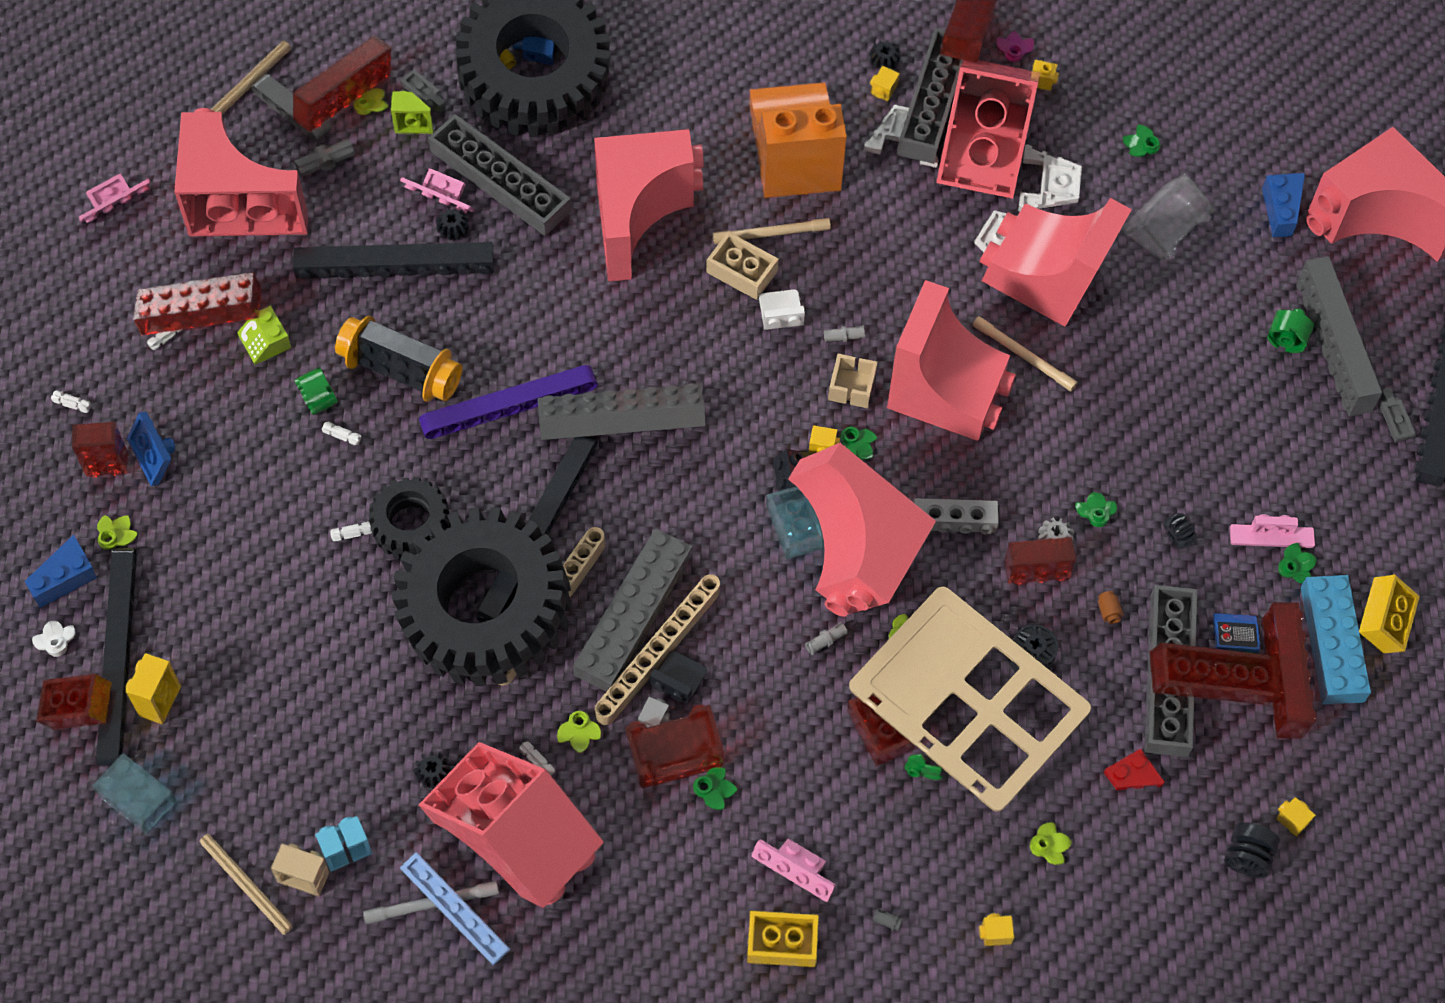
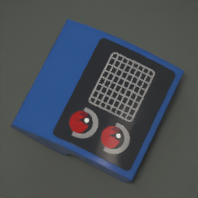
(1236, 632)

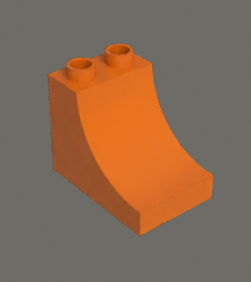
(798, 139)

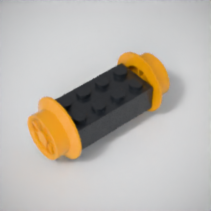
(399, 358)

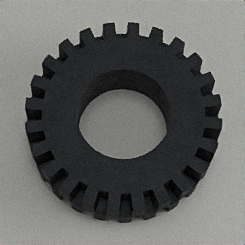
(533, 99)
(494, 644)

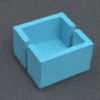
(331, 841)

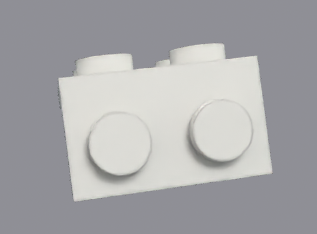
(781, 309)

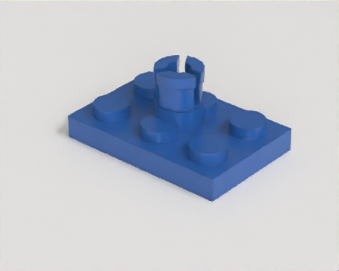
(150, 449)

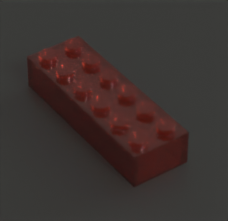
(968, 29)
(342, 83)
(197, 303)
(1286, 640)
(1215, 674)

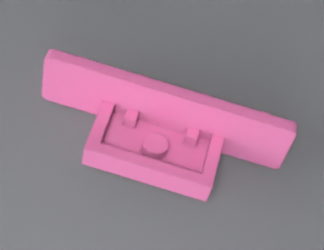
(441, 186)
(109, 194)
(1272, 532)
(796, 865)

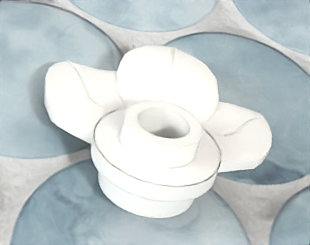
(54, 638)

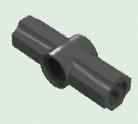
(324, 157)

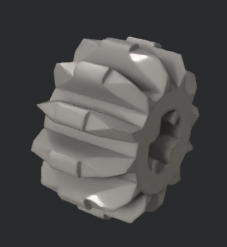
(1055, 527)

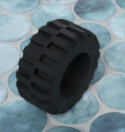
(400, 496)

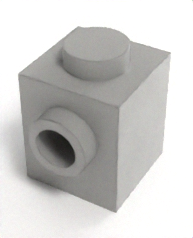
(654, 712)

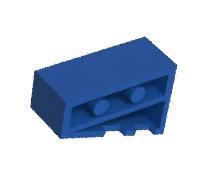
(60, 573)

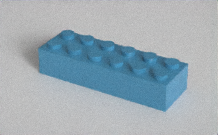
(1335, 640)

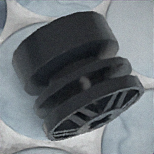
(1038, 637)
(1252, 850)

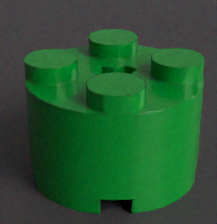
(1290, 330)
(316, 391)

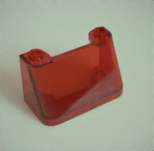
(675, 747)

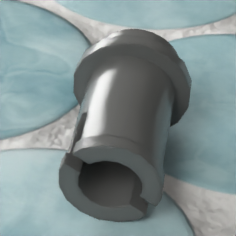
(888, 920)

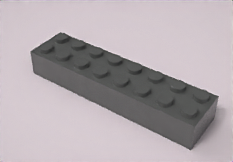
(930, 104)
(500, 174)
(1338, 337)
(621, 411)
(633, 610)
(1170, 716)

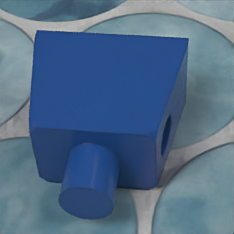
(536, 49)

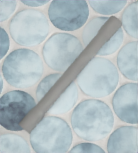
(383, 913)

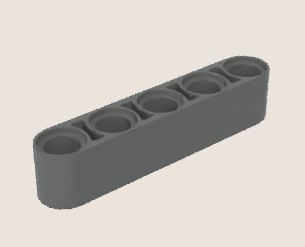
(282, 101)

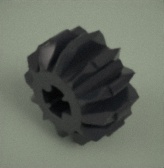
(884, 55)
(452, 223)
(1180, 530)
(428, 763)

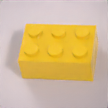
(1389, 614)
(153, 688)
(782, 939)

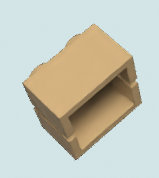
(850, 384)
(300, 869)

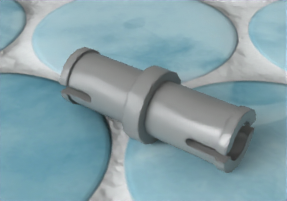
(844, 334)
(826, 638)

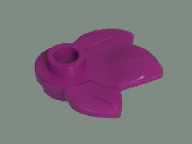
(1014, 46)

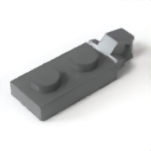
(423, 90)
(1396, 416)

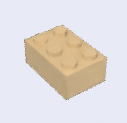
(742, 265)

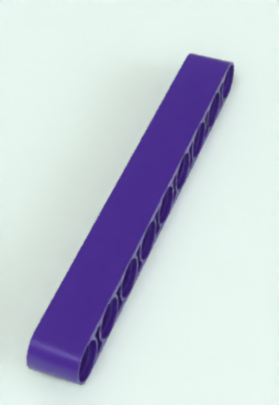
(506, 402)

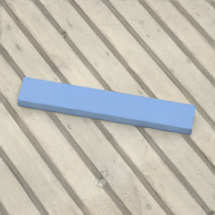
(455, 908)

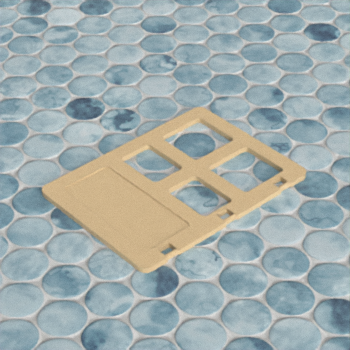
(930, 662)

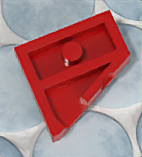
(1133, 772)

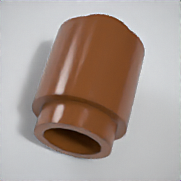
(1110, 607)

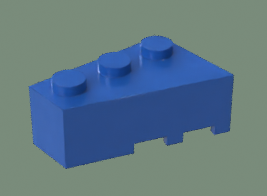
(1282, 201)

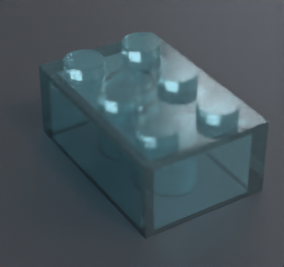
(795, 522)
(134, 793)

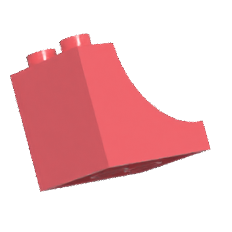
(988, 128)
(639, 184)
(226, 191)
(1382, 191)
(1051, 256)
(946, 371)
(865, 526)
(515, 822)

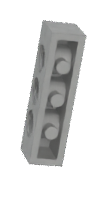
(964, 509)

